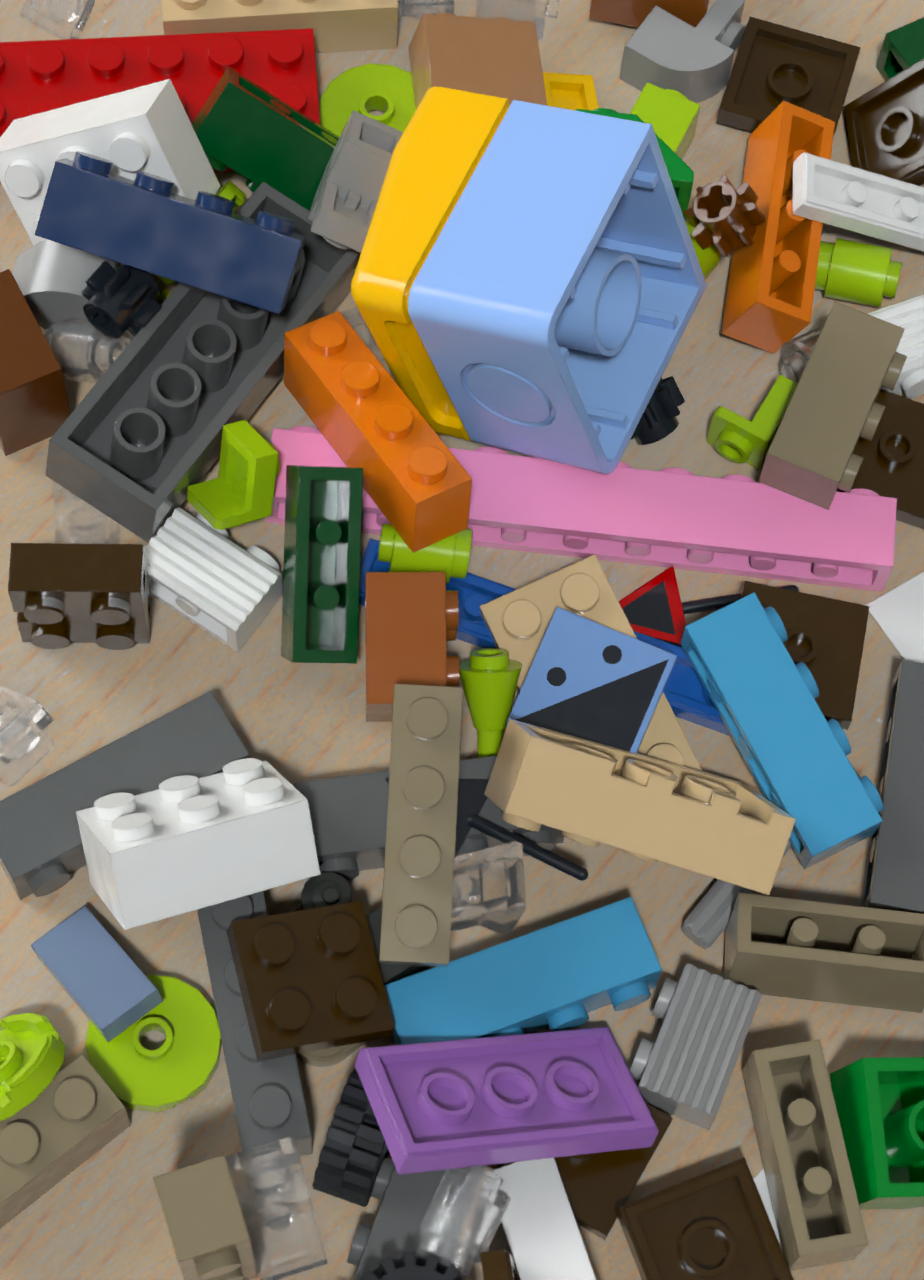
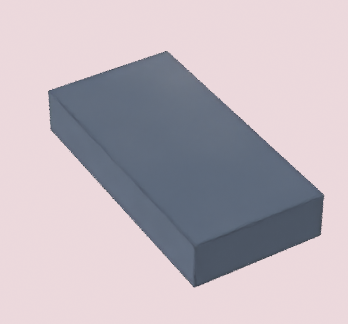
(96, 973)

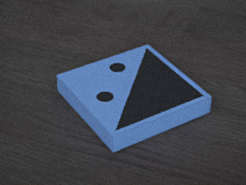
(593, 683)

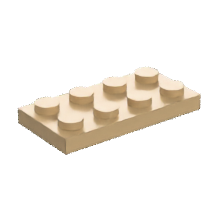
(521, 620)

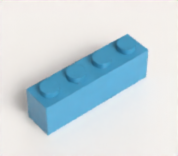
(781, 729)
(531, 981)

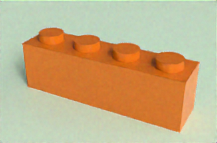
(776, 275)
(377, 429)

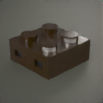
(80, 594)

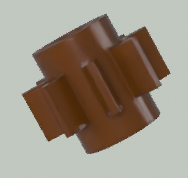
(724, 215)

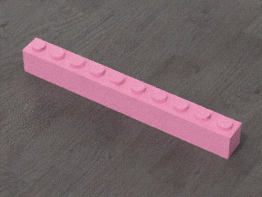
(648, 517)

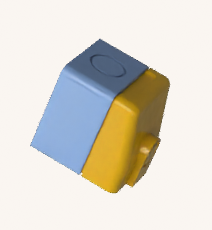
(527, 274)

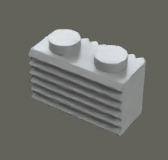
(696, 1044)

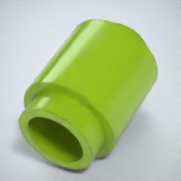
(857, 272)
(446, 556)

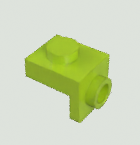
(749, 440)
(243, 482)

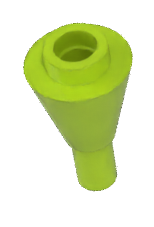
(489, 688)

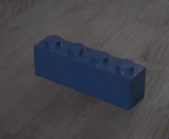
(171, 234)

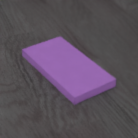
(504, 1099)

